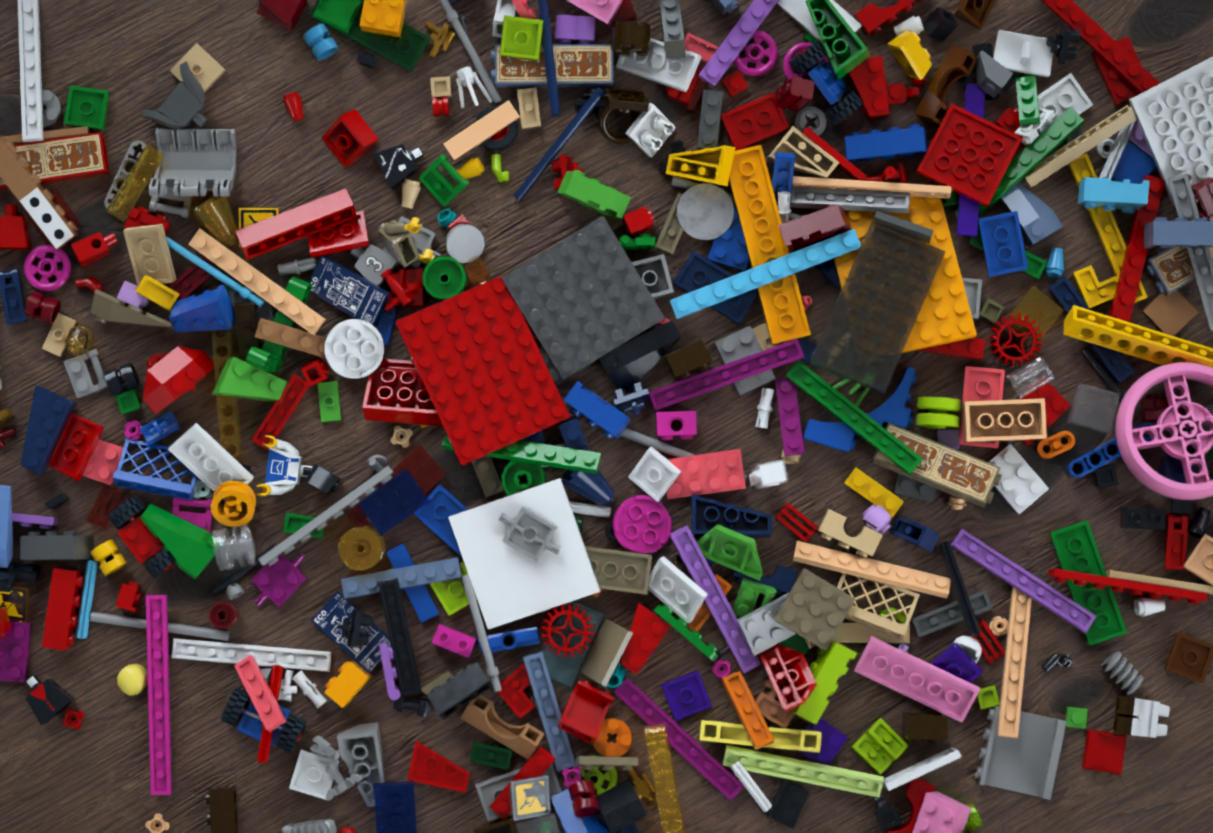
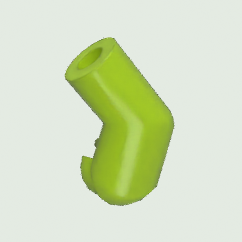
(496, 168)
(899, 617)

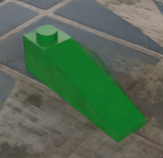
(185, 541)

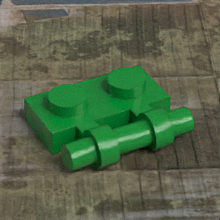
(643, 243)

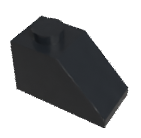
(323, 479)

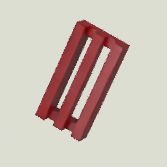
(800, 515)
(995, 655)

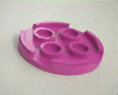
(641, 524)

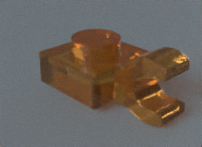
(477, 271)

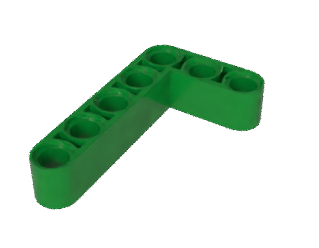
(272, 354)

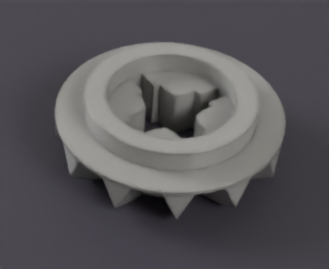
(811, 113)

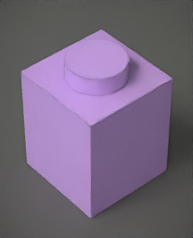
(128, 295)

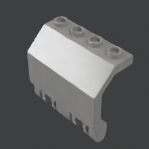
(195, 162)

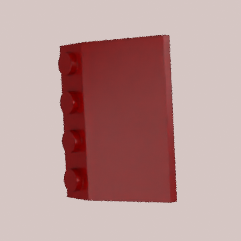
(398, 395)

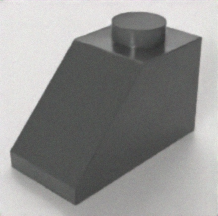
(990, 74)

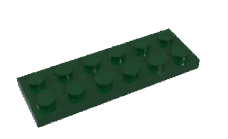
(402, 50)

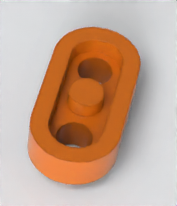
(1055, 445)

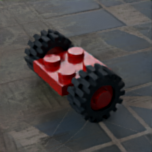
(139, 537)

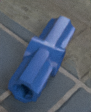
(522, 638)

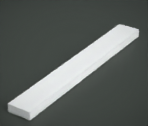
(30, 70)
(263, 655)

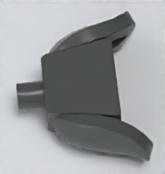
(182, 105)

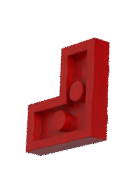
(513, 692)

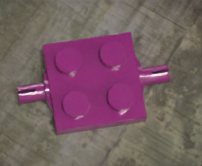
(279, 580)

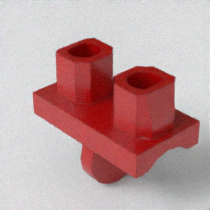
(563, 165)

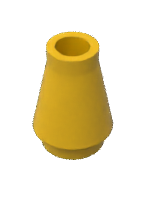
(471, 168)

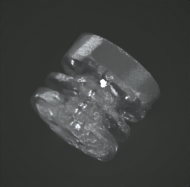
(228, 548)

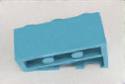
(1113, 194)

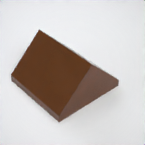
(974, 11)

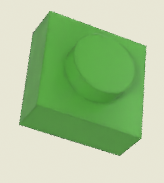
(1076, 717)

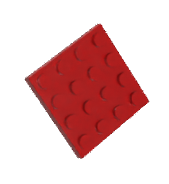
(969, 155)

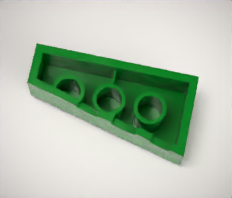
(838, 38)

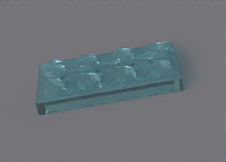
(567, 668)

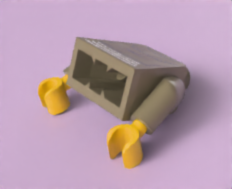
(400, 242)

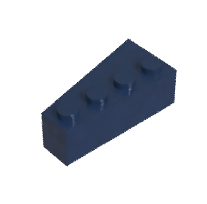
(45, 426)
(709, 513)

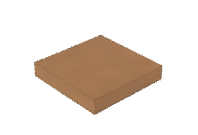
(1170, 312)

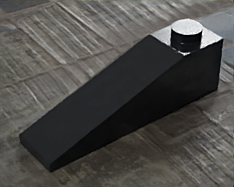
(637, 357)

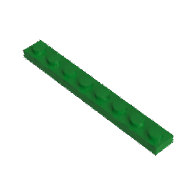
(1035, 153)
(854, 417)
(545, 455)

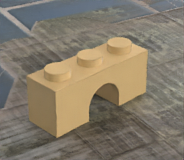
(864, 542)

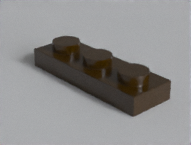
(246, 327)

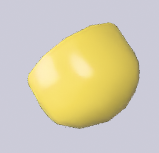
(132, 679)

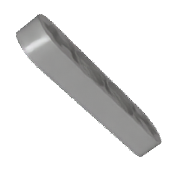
(122, 174)

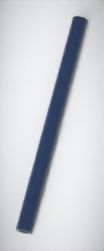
(549, 58)
(559, 144)

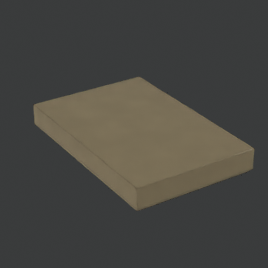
(605, 652)

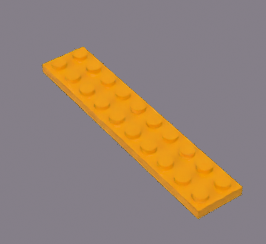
(764, 243)

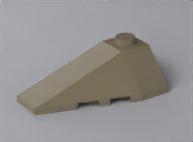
(116, 311)

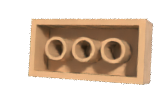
(1004, 420)

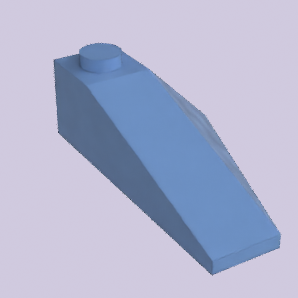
(6, 526)

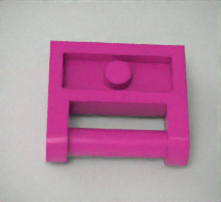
(201, 520)

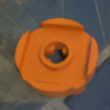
(623, 738)

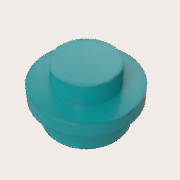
(446, 217)

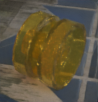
(350, 550)

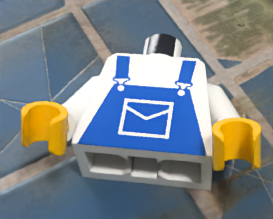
(283, 468)

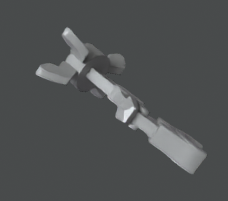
(324, 748)

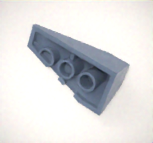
(1035, 217)

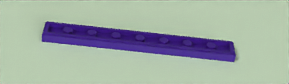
(968, 209)

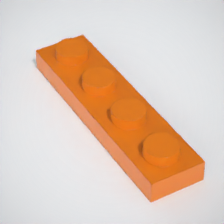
(747, 710)

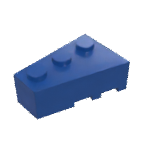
(596, 411)

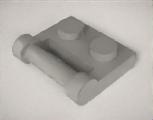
(183, 211)
(80, 374)

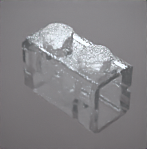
(1030, 377)

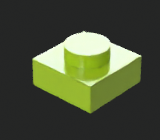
(987, 697)

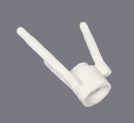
(467, 77)

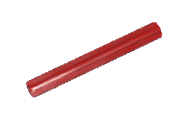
(266, 736)

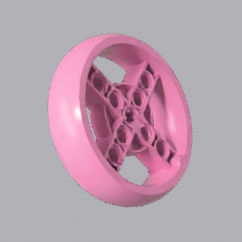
(1131, 440)

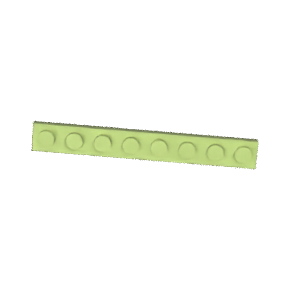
(804, 771)

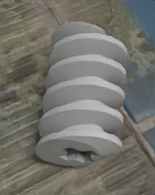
(1123, 672)

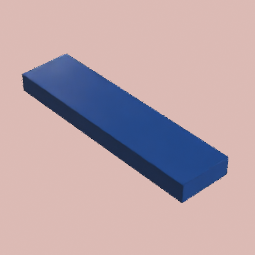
(417, 595)

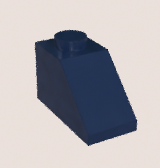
(915, 533)

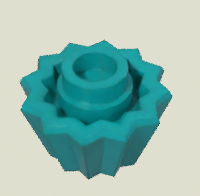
(617, 677)

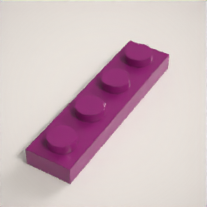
(789, 417)

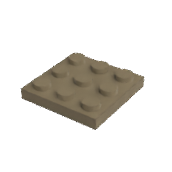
(814, 609)

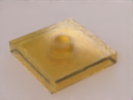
(1039, 308)

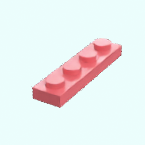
(260, 693)

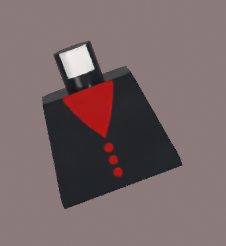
(47, 699)

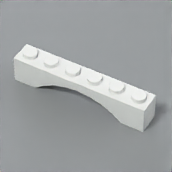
(768, 475)

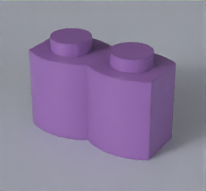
(575, 29)

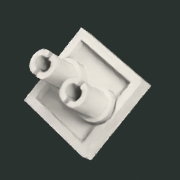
(650, 130)

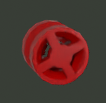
(440, 106)

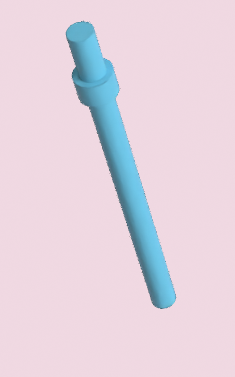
(244, 292)

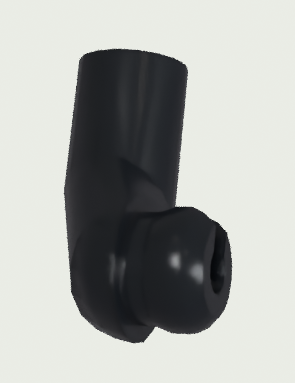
(1056, 659)

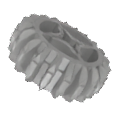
(313, 826)

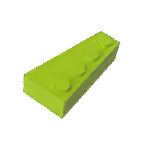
(826, 671)

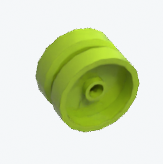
(938, 412)

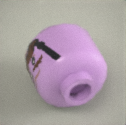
(877, 518)

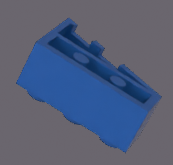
(203, 312)

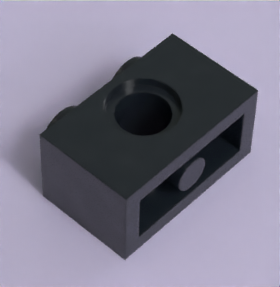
(1142, 518)

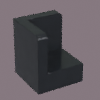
(940, 24)

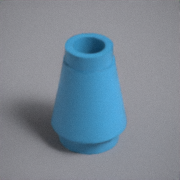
(1055, 263)

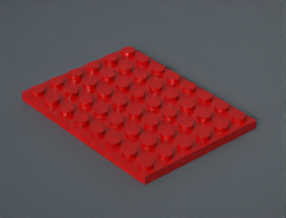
(482, 370)

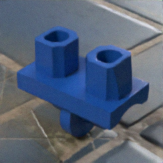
(160, 428)

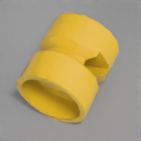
(105, 551)

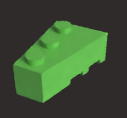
(593, 195)

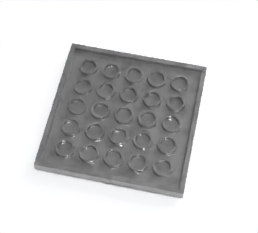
(583, 297)

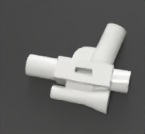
(286, 688)

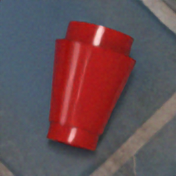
(293, 104)

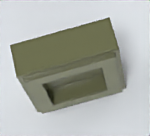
(991, 311)

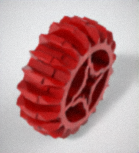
(1031, 331)
(584, 632)

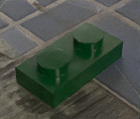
(491, 755)

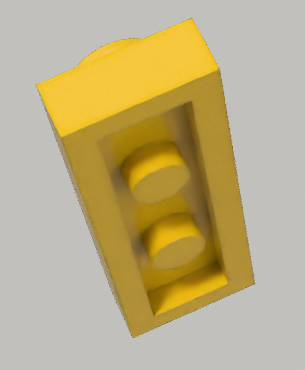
(873, 491)

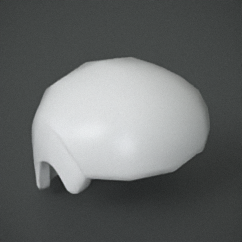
(969, 646)

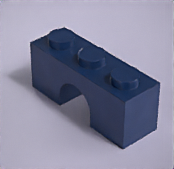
(781, 580)

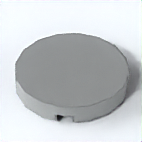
(464, 243)

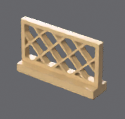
(874, 621)

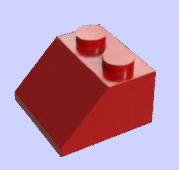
(350, 138)

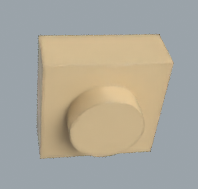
(441, 87)

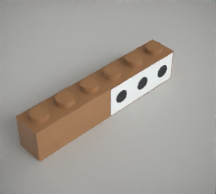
(34, 198)

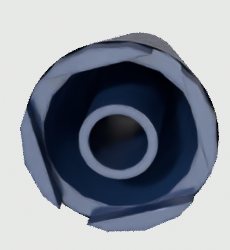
(589, 486)

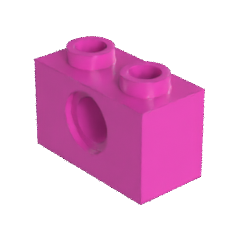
(688, 422)
(454, 640)

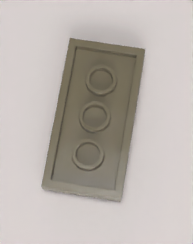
(620, 569)

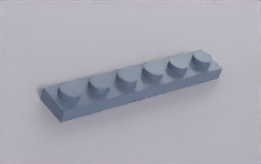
(408, 577)
(548, 710)

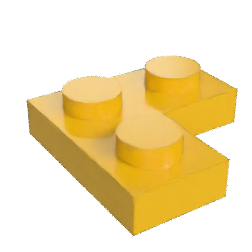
(1090, 288)

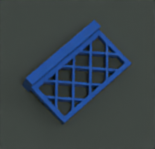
(150, 483)

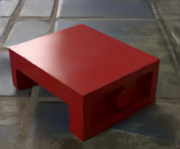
(585, 711)

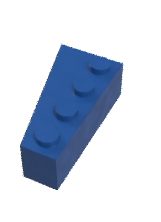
(886, 144)

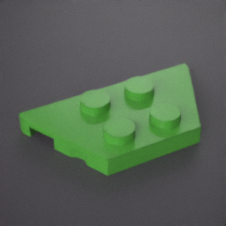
(731, 550)

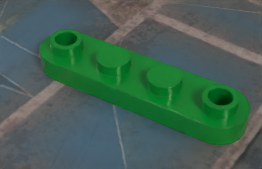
(694, 637)

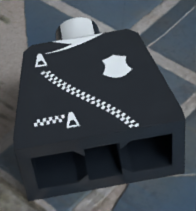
(398, 163)

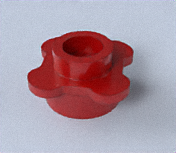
(68, 718)

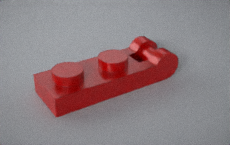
(1175, 542)

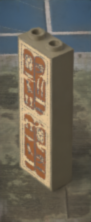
(945, 468)

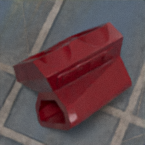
(282, 11)

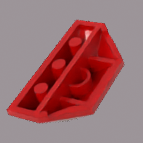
(174, 376)
(789, 675)

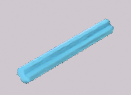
(86, 599)

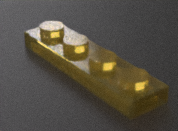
(135, 183)

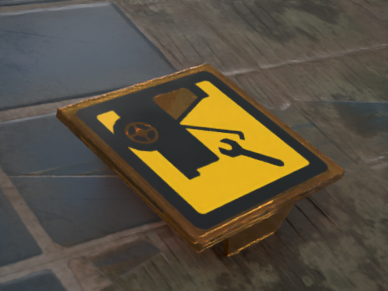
(16, 603)

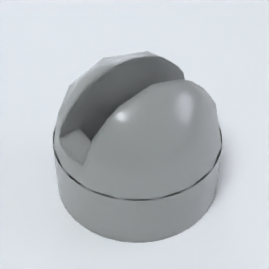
(234, 591)

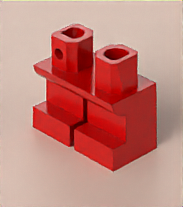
(410, 276)

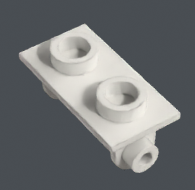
(1029, 132)

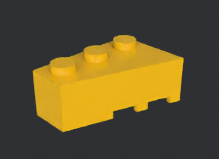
(704, 165)

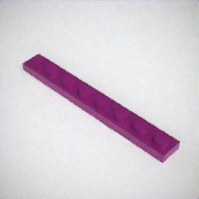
(726, 374)
(679, 739)

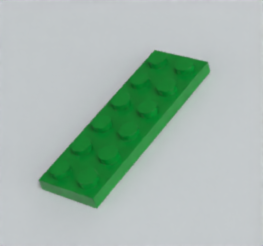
(1079, 553)

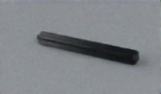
(959, 588)

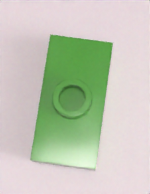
(329, 401)

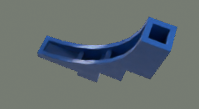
(840, 436)

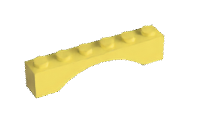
(783, 738)

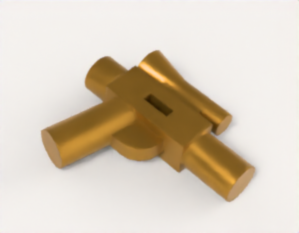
(440, 36)
(642, 787)

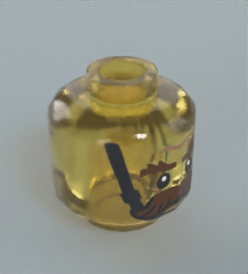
(79, 340)

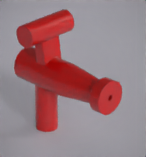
(890, 174)
(399, 291)

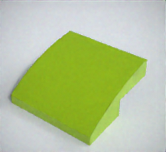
(879, 746)

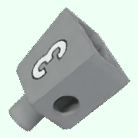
(373, 263)

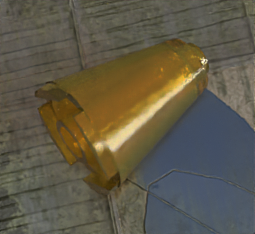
(217, 219)

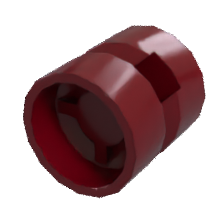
(41, 307)
(223, 614)
(583, 799)

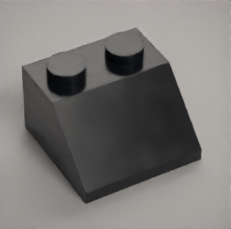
(620, 807)

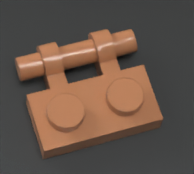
(771, 708)

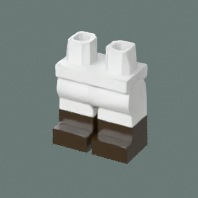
(1146, 718)

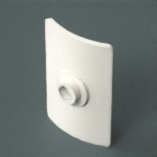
(1023, 53)

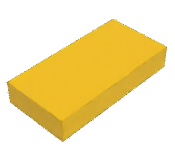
(157, 292)

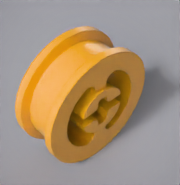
(232, 513)

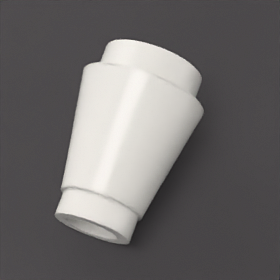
(912, 24)
(1148, 606)

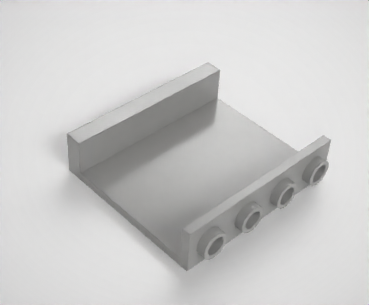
(1022, 763)

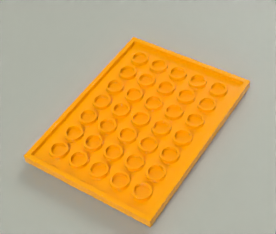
(946, 309)

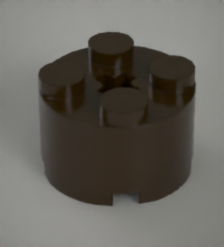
(630, 38)

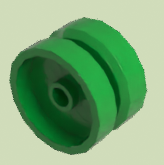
(442, 267)
(515, 470)

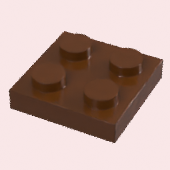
(1189, 657)

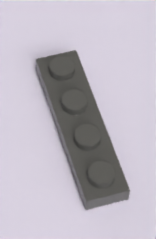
(949, 614)

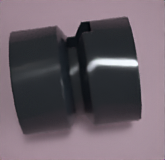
(115, 381)

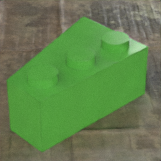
(248, 382)

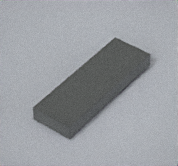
(904, 227)

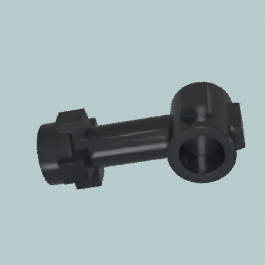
(677, 147)
(423, 707)

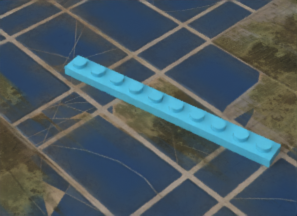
(765, 274)

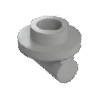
(377, 463)

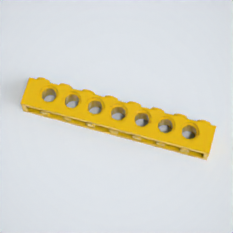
(1133, 339)

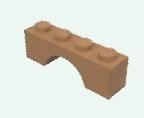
(520, 739)

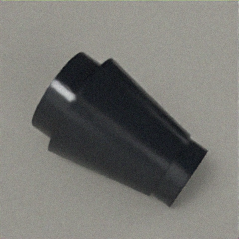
(1199, 523)

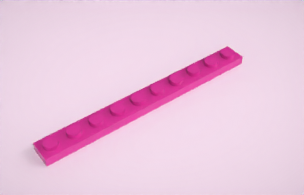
(158, 695)

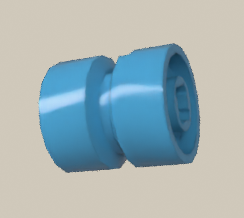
(319, 39)

